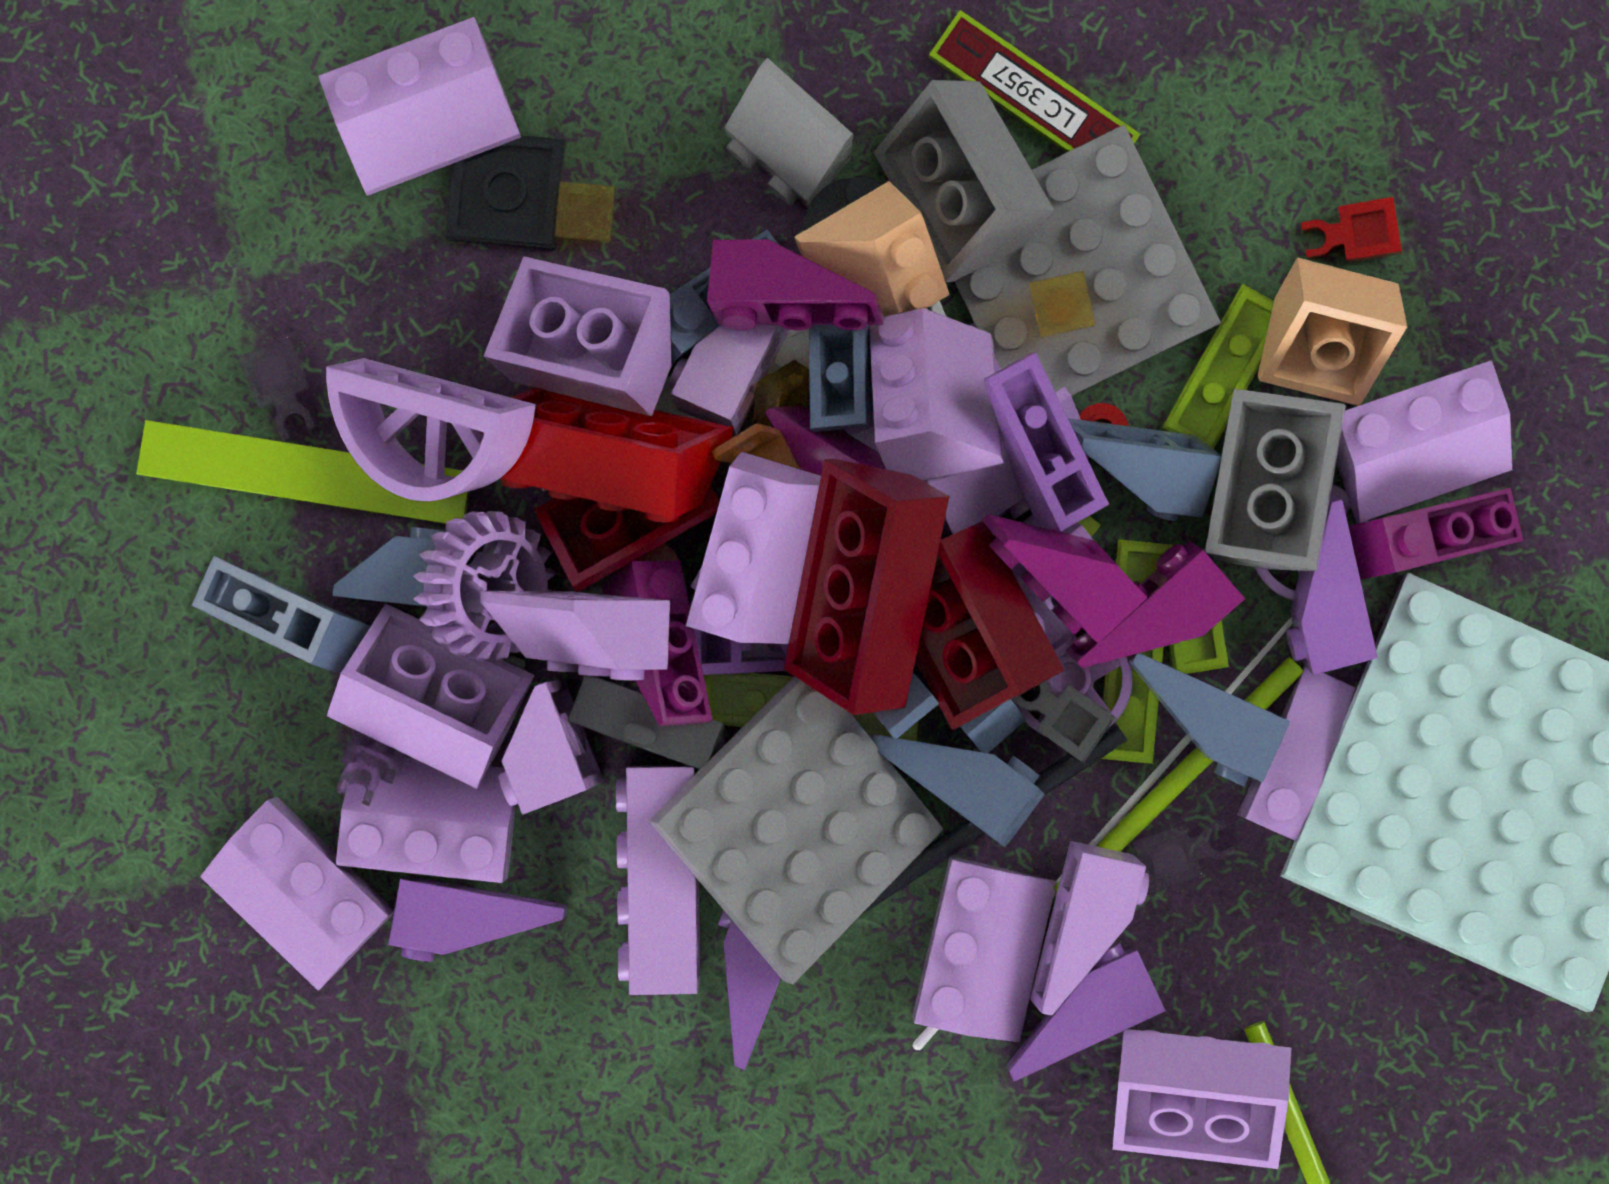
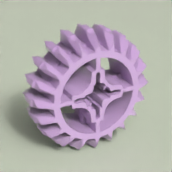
(453, 588)

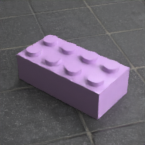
(661, 890)

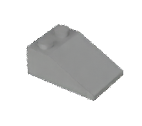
(787, 136)

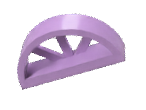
(355, 400)

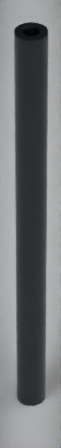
(968, 833)

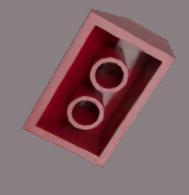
(600, 541)
(979, 631)

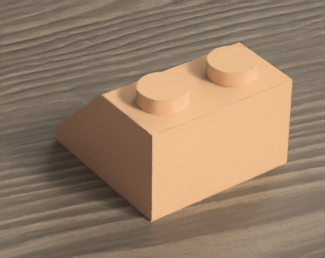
(881, 247)
(1331, 331)

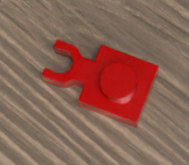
(1365, 230)

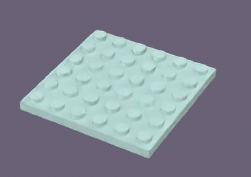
(1473, 794)

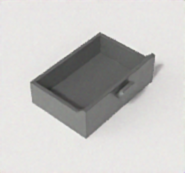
(628, 718)

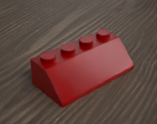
(617, 456)

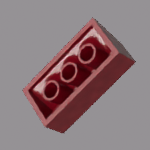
(865, 585)

